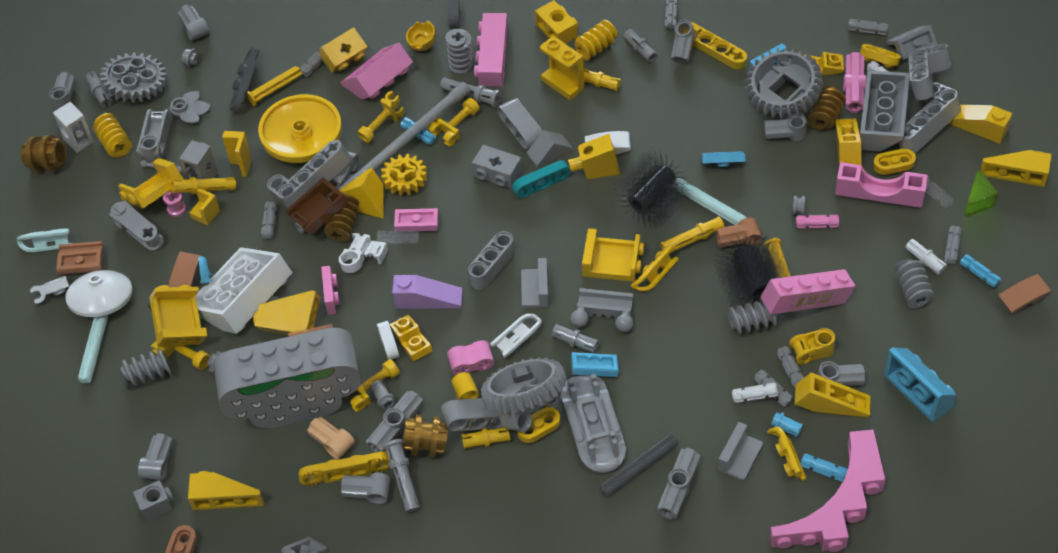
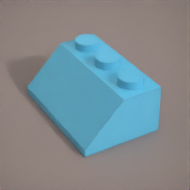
(919, 383)

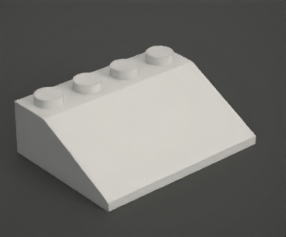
(240, 287)

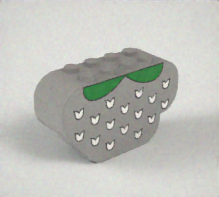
(287, 378)

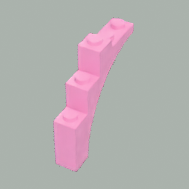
(847, 505)

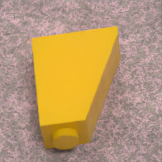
(288, 313)

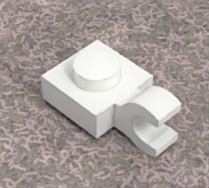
(56, 286)

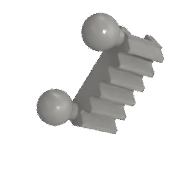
(604, 303)

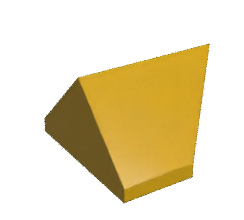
(369, 192)

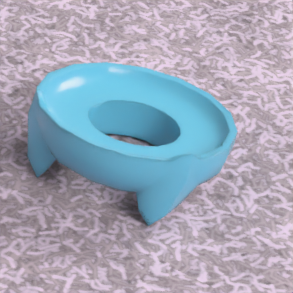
(204, 271)

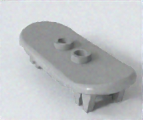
(593, 423)

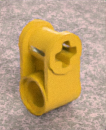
(811, 345)

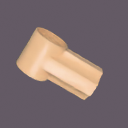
(334, 441)

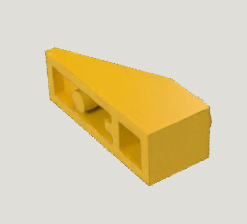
(983, 121)
(848, 141)
(1022, 167)
(830, 397)
(216, 491)

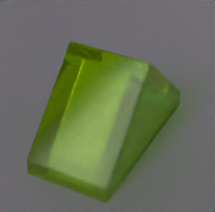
(982, 195)

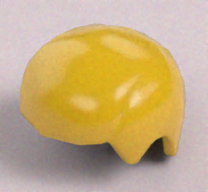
(421, 36)

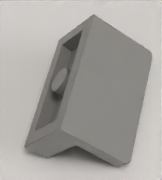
(913, 40)
(535, 286)
(739, 453)

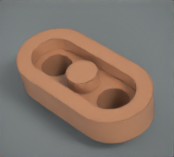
(179, 534)

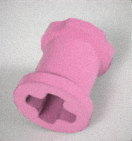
(176, 206)

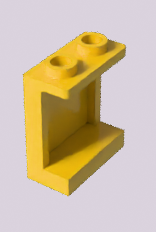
(565, 68)
(153, 187)
(611, 257)
(176, 316)

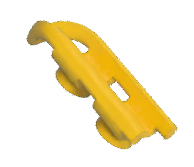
(650, 271)
(786, 448)

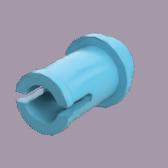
(787, 424)

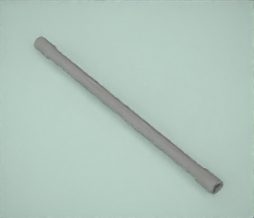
(453, 97)

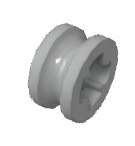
(798, 205)

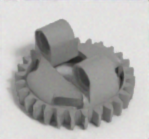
(771, 78)
(513, 401)

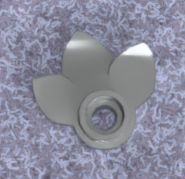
(189, 107)

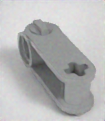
(154, 135)
(136, 225)

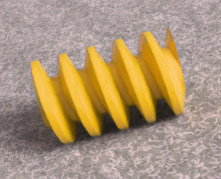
(596, 39)
(112, 135)

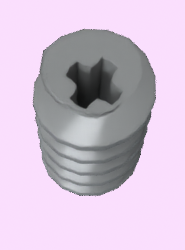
(459, 50)
(914, 283)
(750, 316)
(145, 368)

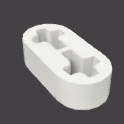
(388, 340)

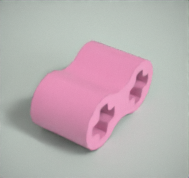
(471, 357)

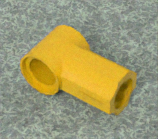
(464, 386)

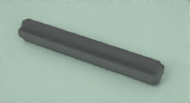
(638, 465)

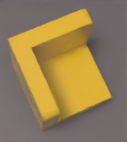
(206, 208)

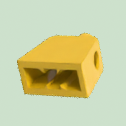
(596, 158)

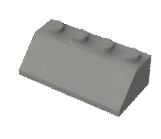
(884, 109)

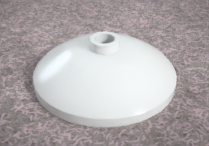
(99, 293)

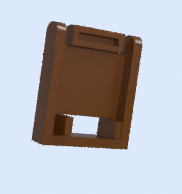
(314, 208)

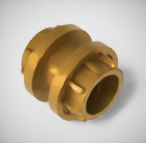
(43, 153)
(425, 436)

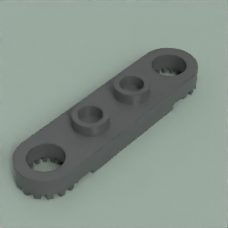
(242, 83)

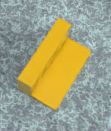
(238, 150)

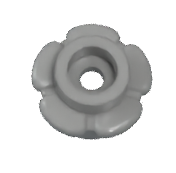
(190, 57)

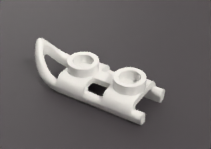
(521, 334)

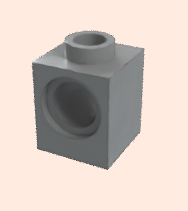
(157, 508)

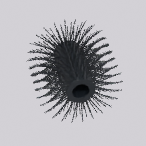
(652, 189)
(751, 270)

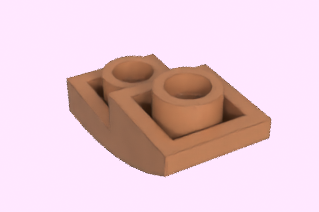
(184, 270)
(1023, 293)

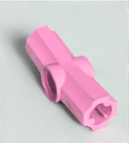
(854, 82)

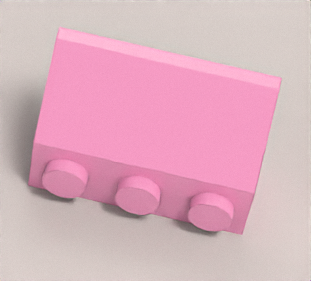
(378, 72)

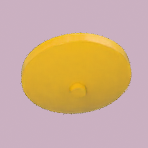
(299, 127)

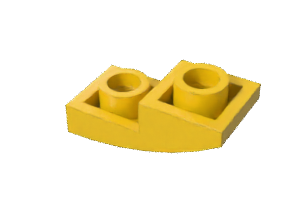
(830, 63)
(410, 338)

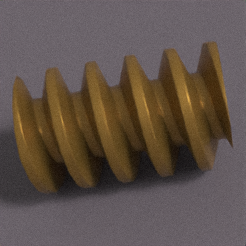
(826, 108)
(341, 224)

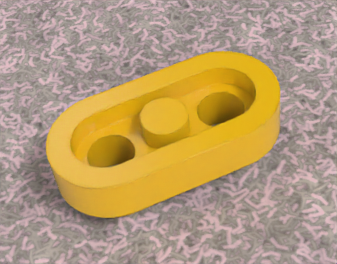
(886, 57)
(894, 161)
(539, 426)

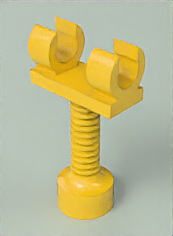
(389, 107)
(470, 107)
(199, 358)
(362, 399)

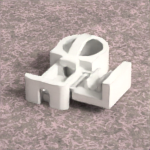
(362, 246)

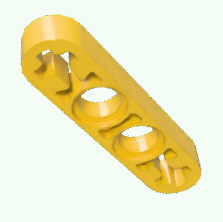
(731, 57)

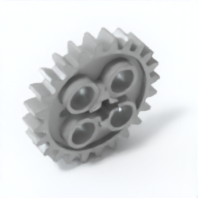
(133, 77)

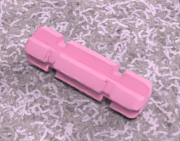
(817, 221)

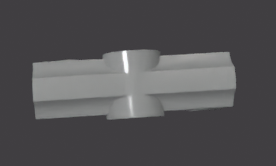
(386, 431)
(675, 494)

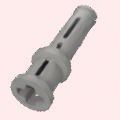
(481, 92)
(398, 465)

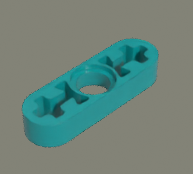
(530, 183)

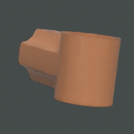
(744, 230)

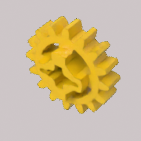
(404, 174)

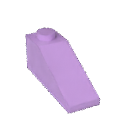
(424, 293)

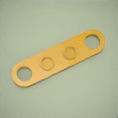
(336, 469)

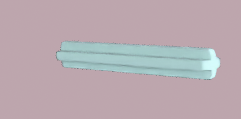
(711, 203)
(92, 349)

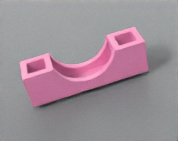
(904, 190)

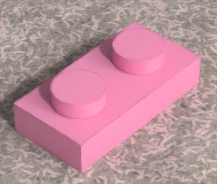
(416, 219)
(330, 297)

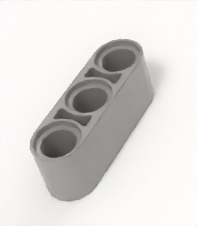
(519, 122)
(491, 260)
(469, 415)

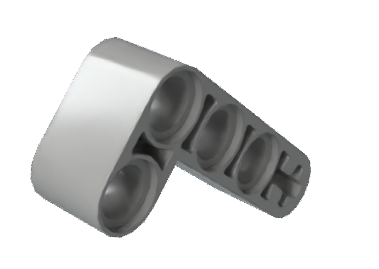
(923, 64)
(931, 119)
(325, 164)

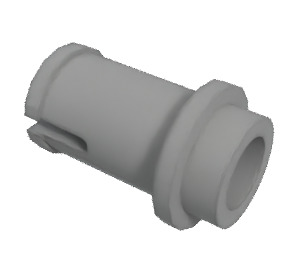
(384, 398)

